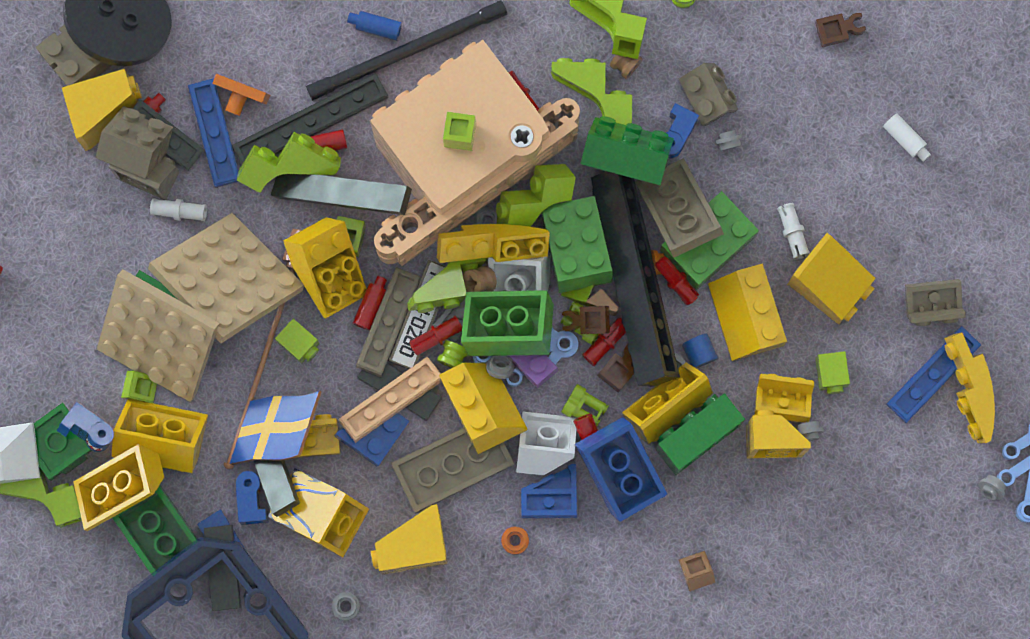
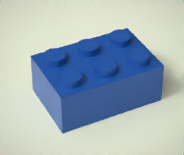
(621, 469)

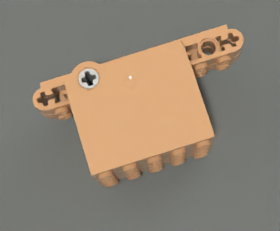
(458, 182)

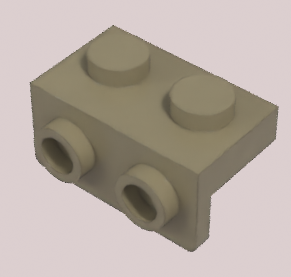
(708, 93)
(934, 302)

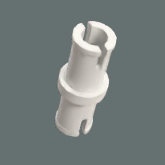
(178, 209)
(793, 231)

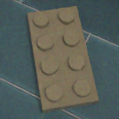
(680, 209)
(447, 468)

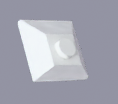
(522, 274)
(546, 443)
(18, 453)

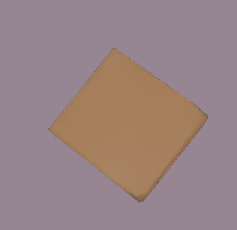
(602, 299)
(697, 570)

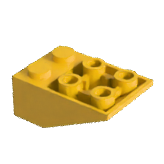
(327, 265)

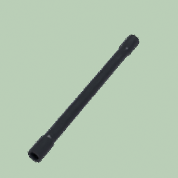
(483, 16)

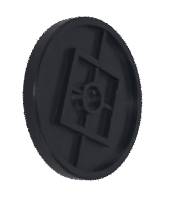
(118, 29)

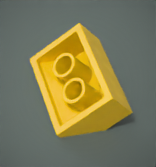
(747, 312)
(668, 403)
(482, 405)
(163, 429)
(774, 437)
(118, 485)

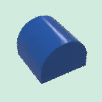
(699, 351)

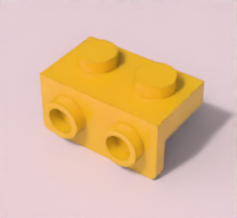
(785, 396)
(321, 437)

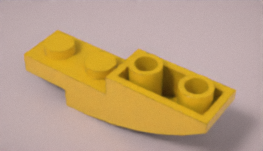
(498, 241)
(978, 397)

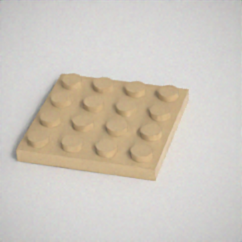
(226, 276)
(157, 335)

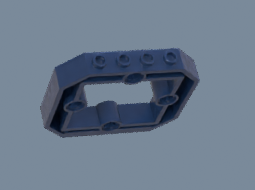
(191, 564)

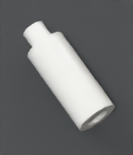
(906, 137)

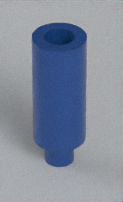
(375, 24)

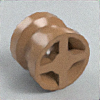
(625, 65)
(480, 279)

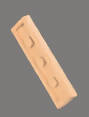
(390, 399)

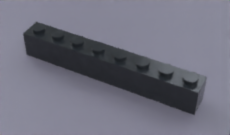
(635, 279)

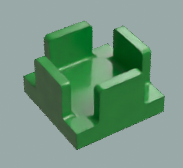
(55, 451)

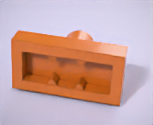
(239, 94)

